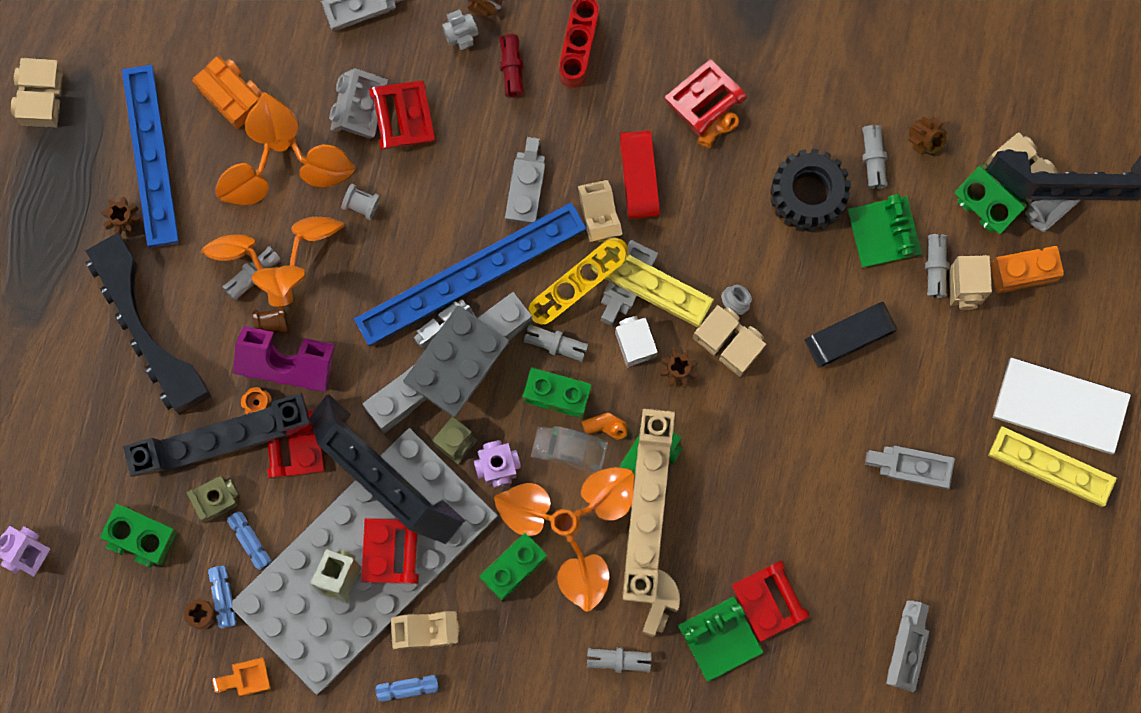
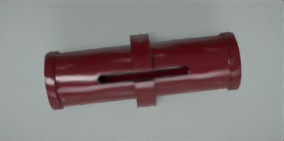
(511, 65)

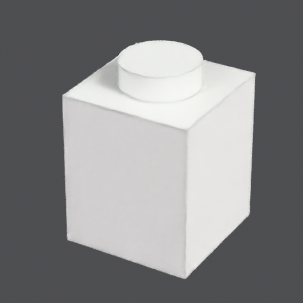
(635, 341)

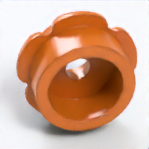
(253, 394)

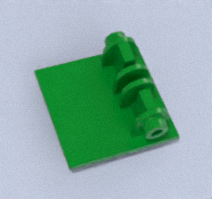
(884, 231)
(720, 639)

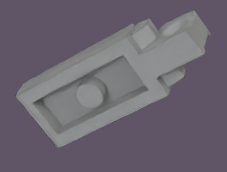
(349, 12)
(526, 184)
(617, 298)
(913, 466)
(909, 647)

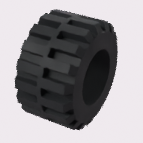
(814, 166)

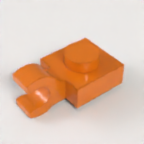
(248, 678)

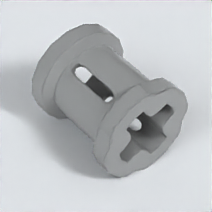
(360, 202)

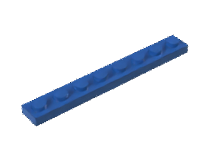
(470, 274)

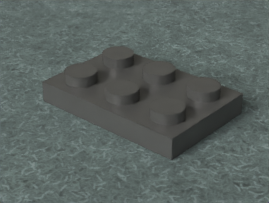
(456, 361)

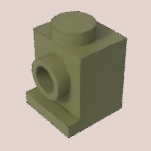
(454, 440)
(210, 510)
(328, 570)

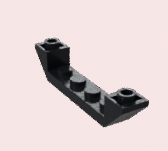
(1014, 171)
(218, 439)
(378, 477)

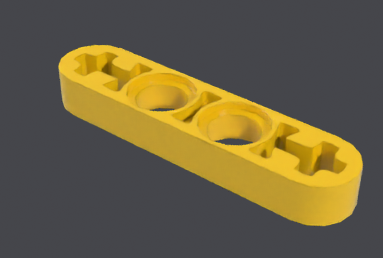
(578, 281)

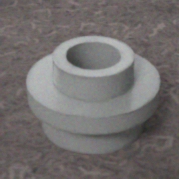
(737, 299)

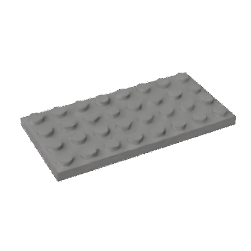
(323, 634)

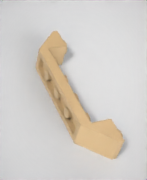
(648, 506)

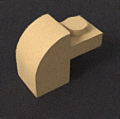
(599, 211)
(666, 598)
(425, 630)

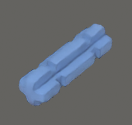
(249, 540)
(222, 596)
(407, 688)

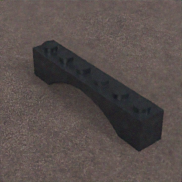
(118, 270)

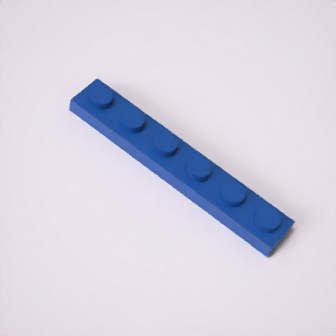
(150, 156)

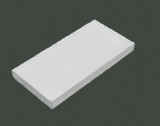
(1061, 406)

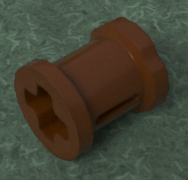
(271, 320)
(194, 606)

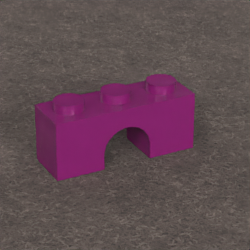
(260, 359)

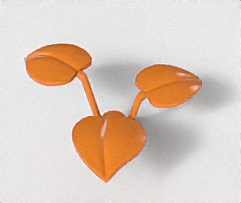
(275, 127)
(274, 281)
(607, 492)

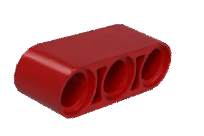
(575, 55)
(639, 174)

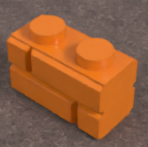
(227, 91)
(1027, 269)

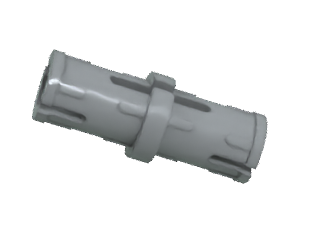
(874, 157)
(937, 265)
(243, 280)
(555, 343)
(619, 660)

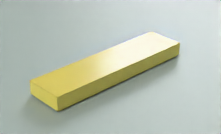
(658, 288)
(1052, 466)

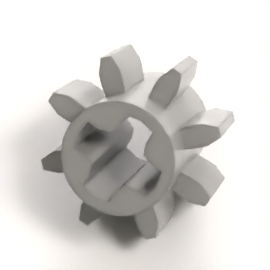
(460, 29)

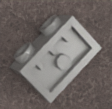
(354, 108)

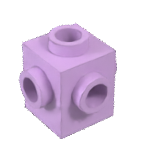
(497, 476)
(22, 550)

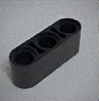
(850, 334)

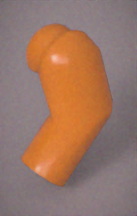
(723, 124)
(608, 424)

